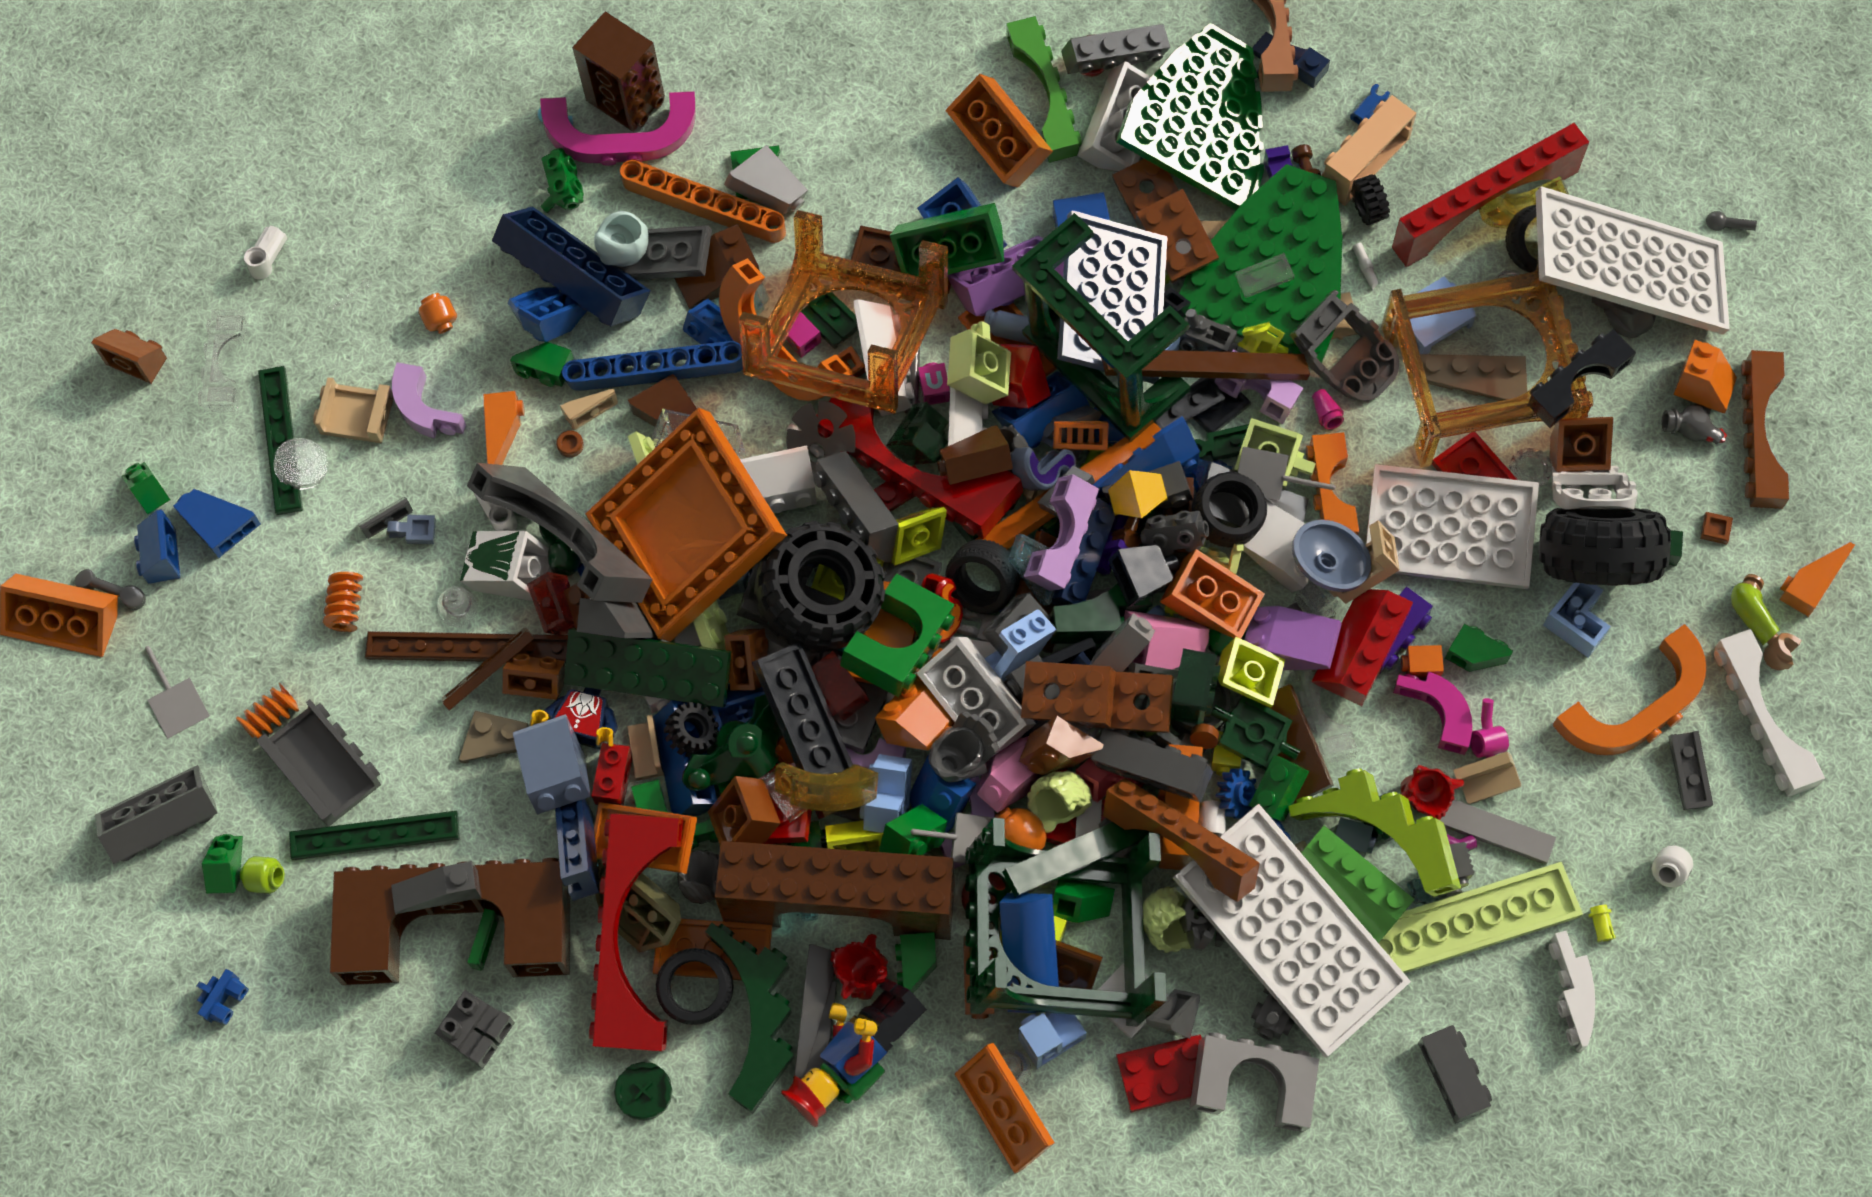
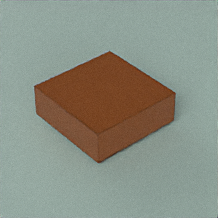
(1716, 528)

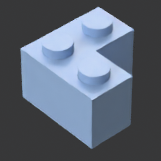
(1574, 621)
(892, 792)
(1049, 1035)

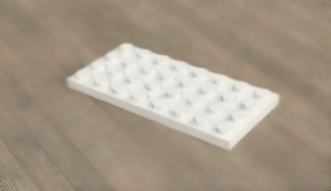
(1631, 260)
(1298, 936)

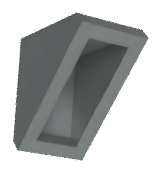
(1177, 1014)

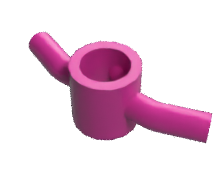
(1488, 740)

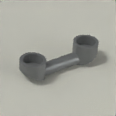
(129, 595)

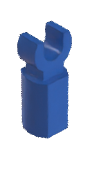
(1367, 106)

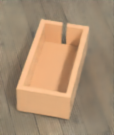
(1370, 146)

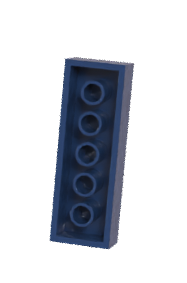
(570, 266)

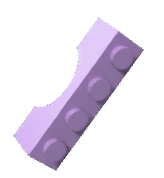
(1073, 503)

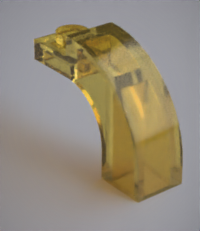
(1503, 208)
(826, 791)

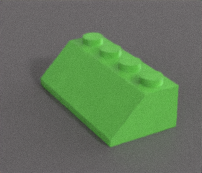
(1359, 884)

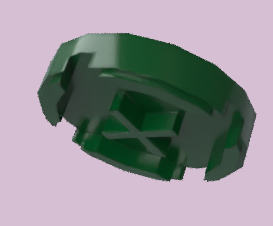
(643, 1091)

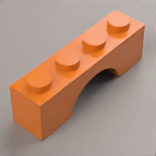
(1330, 455)

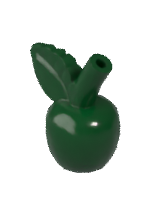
(560, 556)

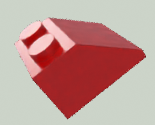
(1026, 379)

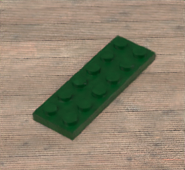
(648, 668)

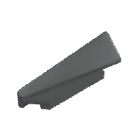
(816, 1006)

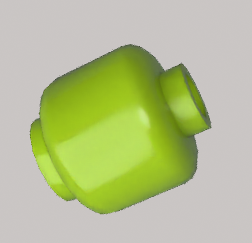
(262, 875)

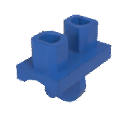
(215, 995)

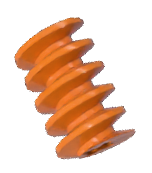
(340, 601)
(268, 713)

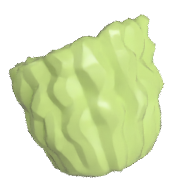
(1059, 798)
(1162, 921)

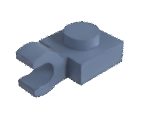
(417, 529)

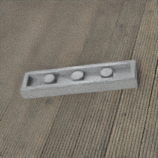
(1499, 832)

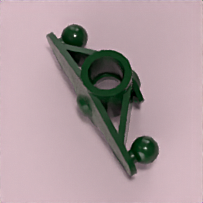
(741, 750)

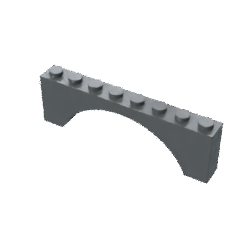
(607, 571)

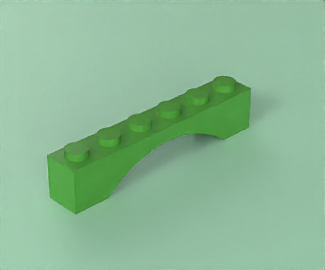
(1028, 46)

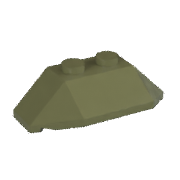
(647, 914)

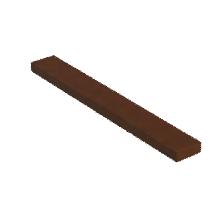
(1225, 365)
(456, 646)

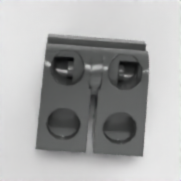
(460, 1026)

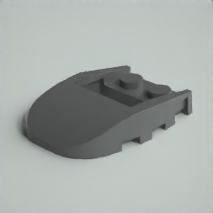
(1365, 367)

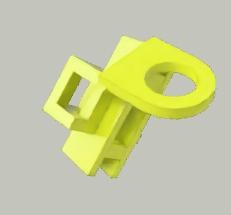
(1259, 335)

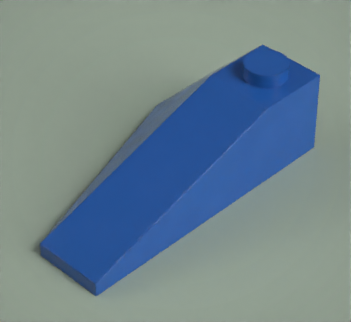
(1170, 445)

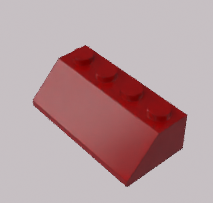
(1364, 644)

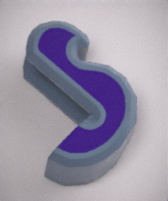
(1040, 474)

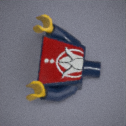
(587, 713)

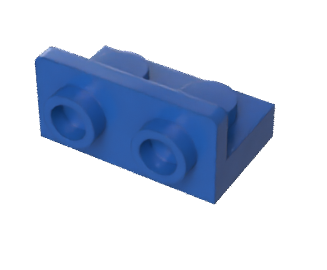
(706, 324)

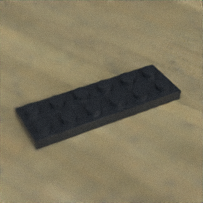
(802, 713)

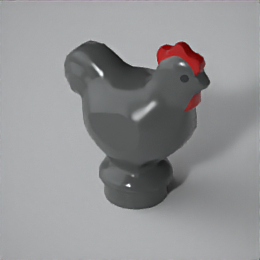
(1693, 424)

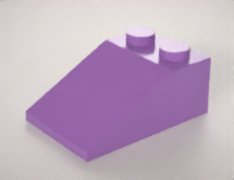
(1297, 636)

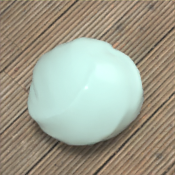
(621, 239)

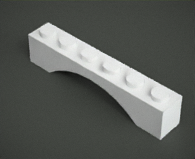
(1794, 766)

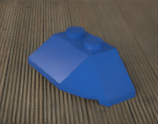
(546, 312)

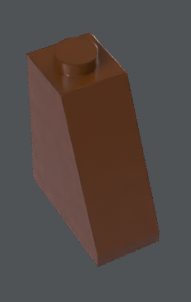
(666, 395)
(975, 456)

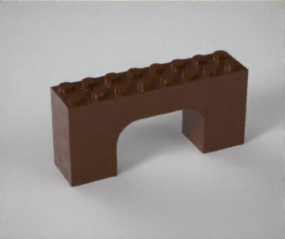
(767, 880)
(522, 892)

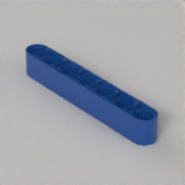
(643, 360)

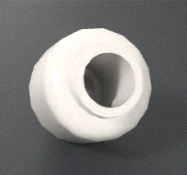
(1672, 866)

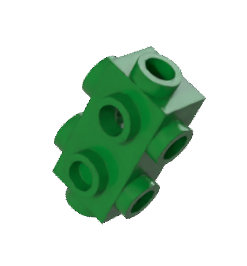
(562, 179)

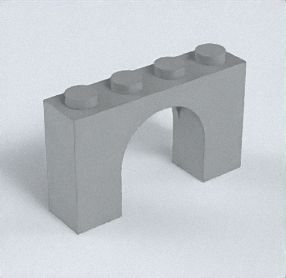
(1293, 1073)

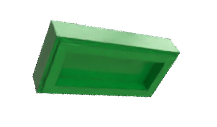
(483, 940)

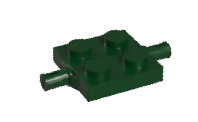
(1254, 732)

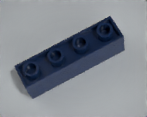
(577, 849)

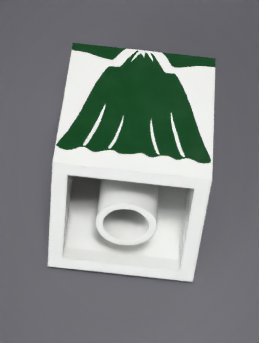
(504, 563)

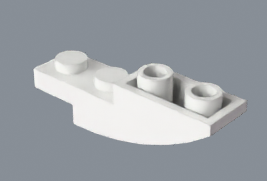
(1578, 1001)

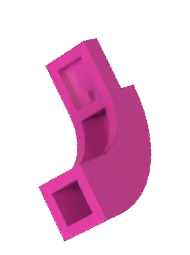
(1448, 703)

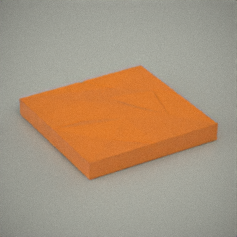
(688, 522)

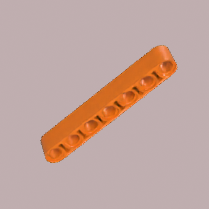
(696, 192)

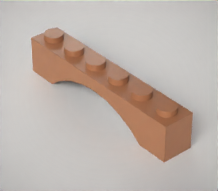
(1276, 62)

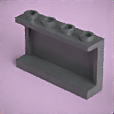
(321, 763)

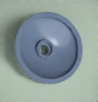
(1331, 555)

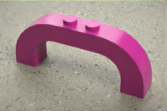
(620, 147)

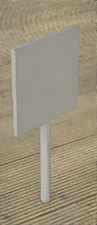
(1269, 472)
(177, 705)
(965, 831)

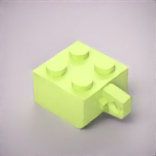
(979, 365)
(1277, 440)

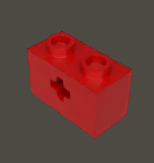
(612, 774)

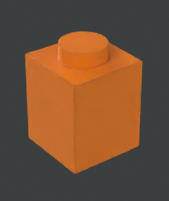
(1423, 659)

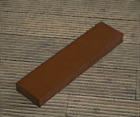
(487, 668)

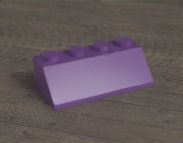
(993, 284)

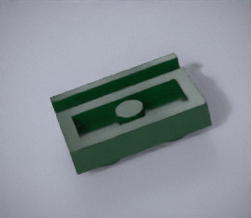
(831, 318)

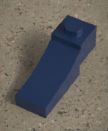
(1310, 63)

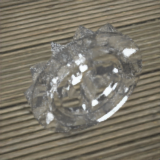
(1538, 460)

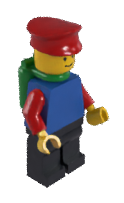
(854, 1052)

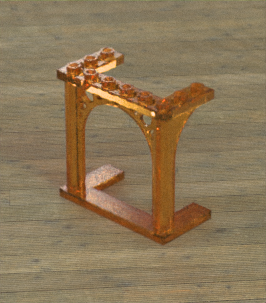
(1538, 298)
(887, 367)

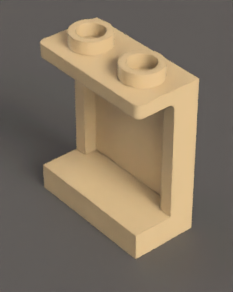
(353, 411)
(1383, 561)

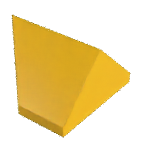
(1137, 493)

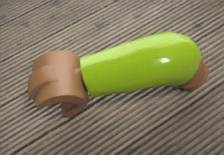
(1748, 604)

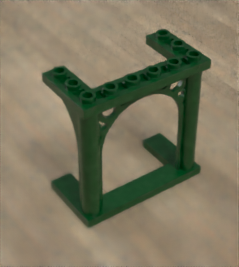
(1052, 298)
(989, 979)

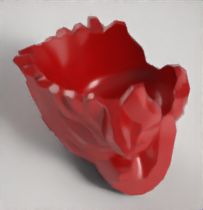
(1430, 791)
(859, 968)

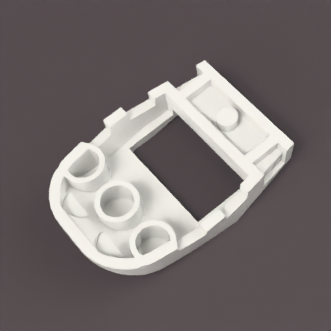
(1598, 498)

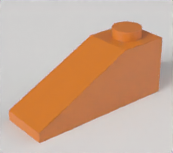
(501, 423)
(1813, 580)

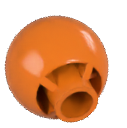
(1023, 828)

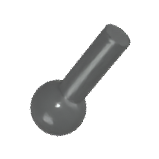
(1717, 221)

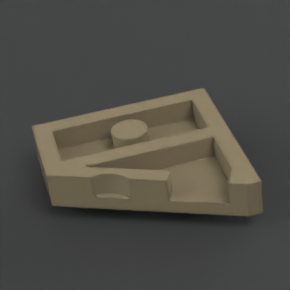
(489, 736)

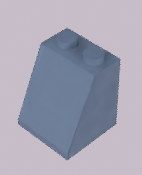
(552, 764)

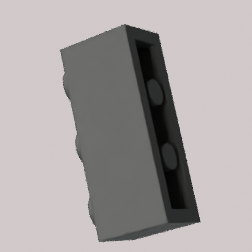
(1455, 1073)

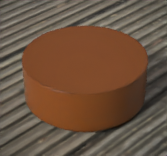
(570, 443)
(1204, 736)

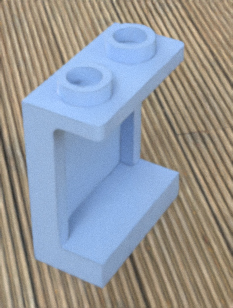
(1436, 327)
(1024, 642)

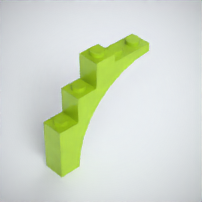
(1423, 842)

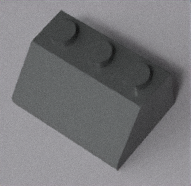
(613, 619)

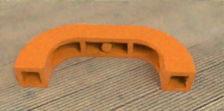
(738, 296)
(1603, 739)

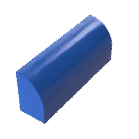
(681, 799)
(1030, 937)

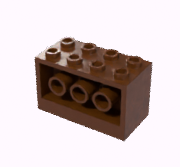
(619, 71)

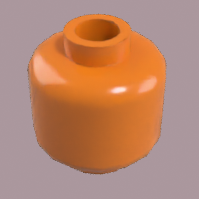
(437, 313)

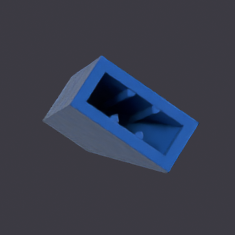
(216, 520)

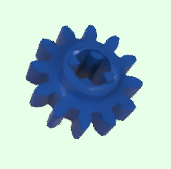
(1236, 792)

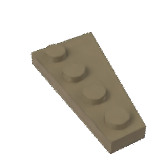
(1478, 374)

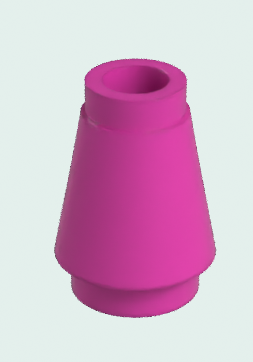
(1327, 410)

